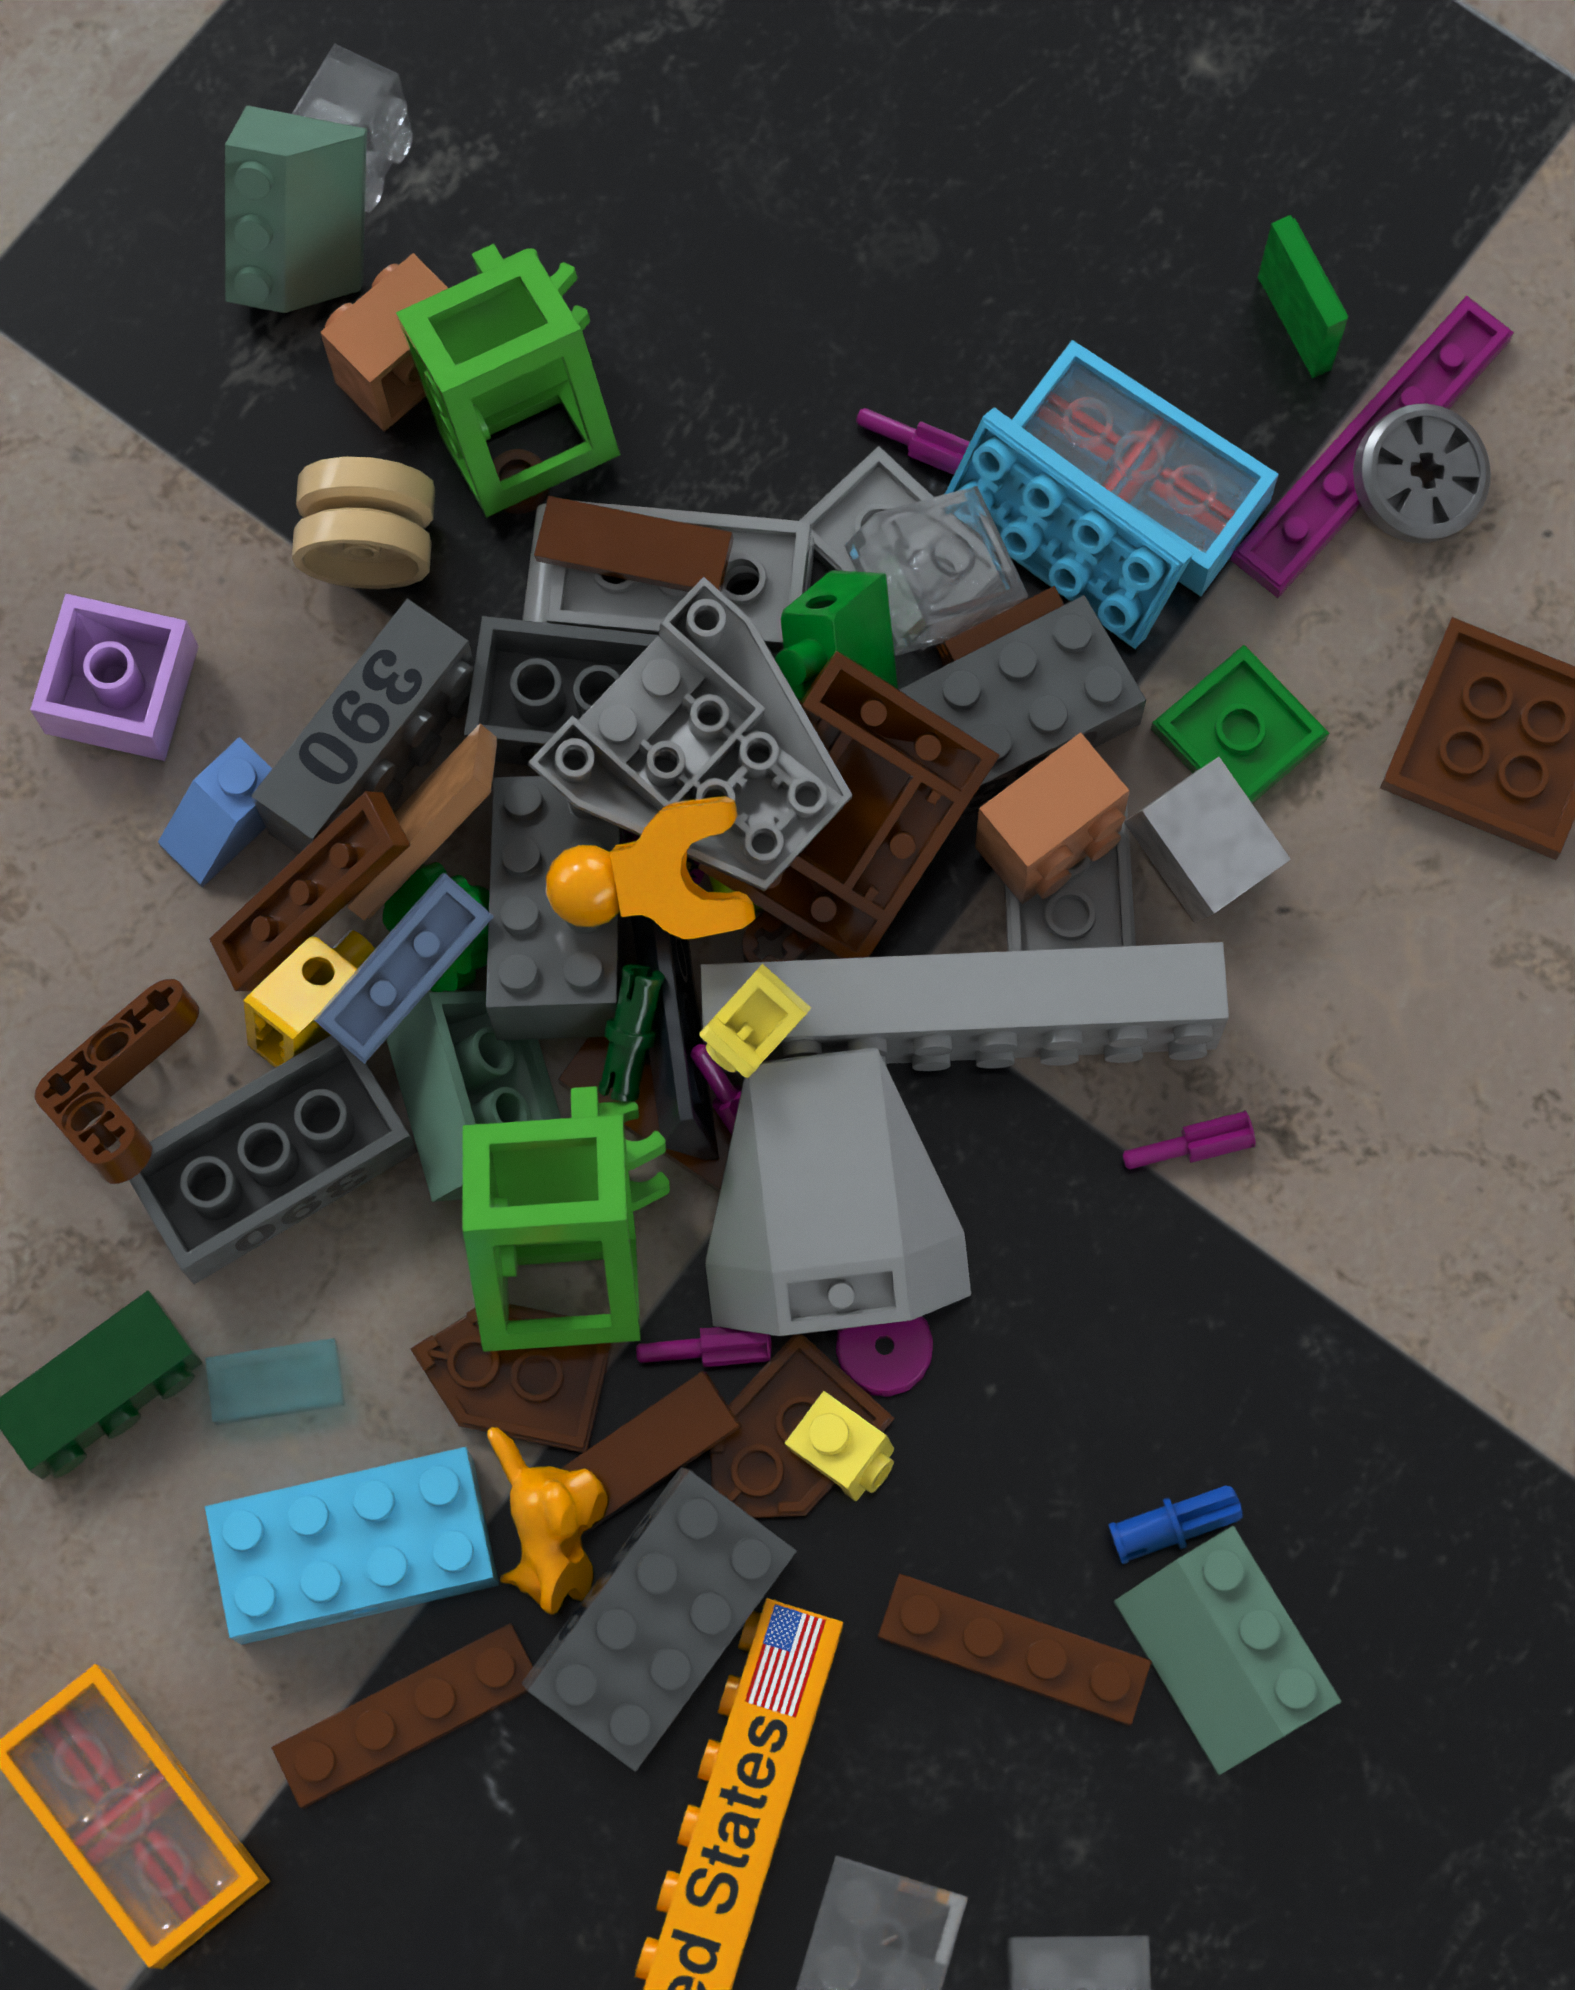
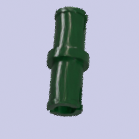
(630, 1033)

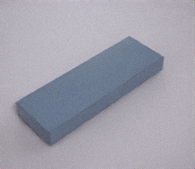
(403, 967)

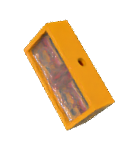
(129, 1817)

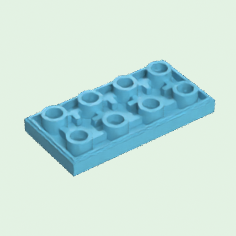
(1071, 528)

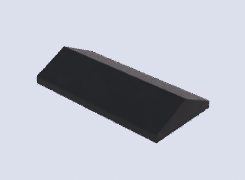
(679, 1086)

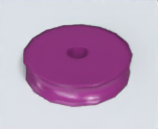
(891, 1372)

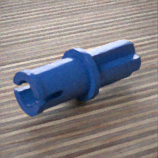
(1175, 1523)

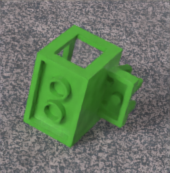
(500, 355)
(552, 1198)

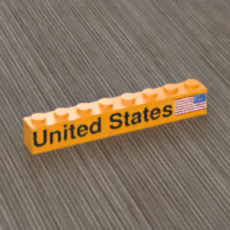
(744, 1802)

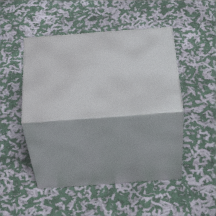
(1207, 840)

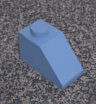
(217, 813)

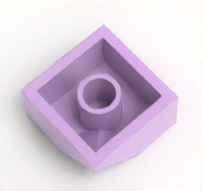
(114, 677)

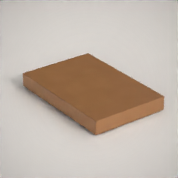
(434, 814)

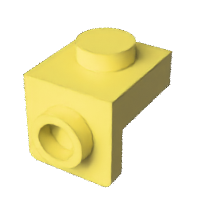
(753, 1023)
(842, 1447)

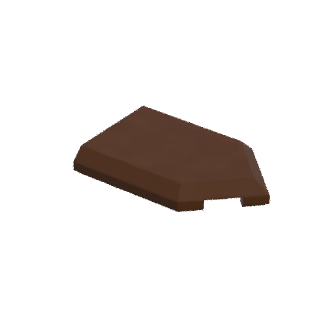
(526, 1393)
(753, 1462)

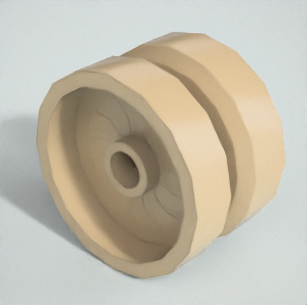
(363, 522)

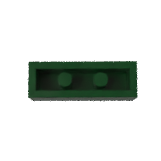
(96, 1387)

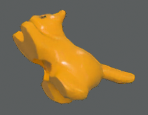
(550, 1516)

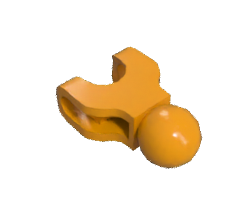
(651, 876)

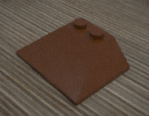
(908, 790)

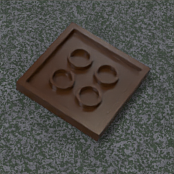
(1492, 740)

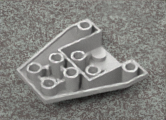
(700, 721)
(830, 1205)

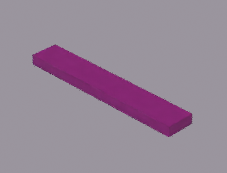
(1326, 493)

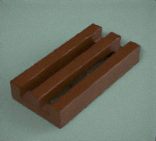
(999, 626)

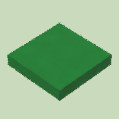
(1302, 296)
(1245, 721)

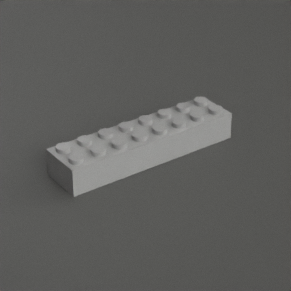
(999, 1004)

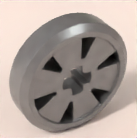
(1447, 448)

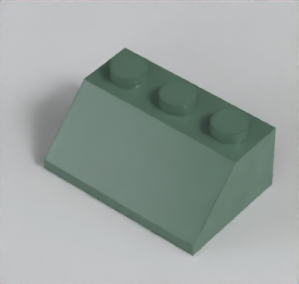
(293, 210)
(460, 1076)
(1226, 1650)

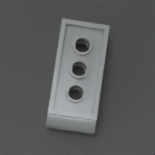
(763, 550)

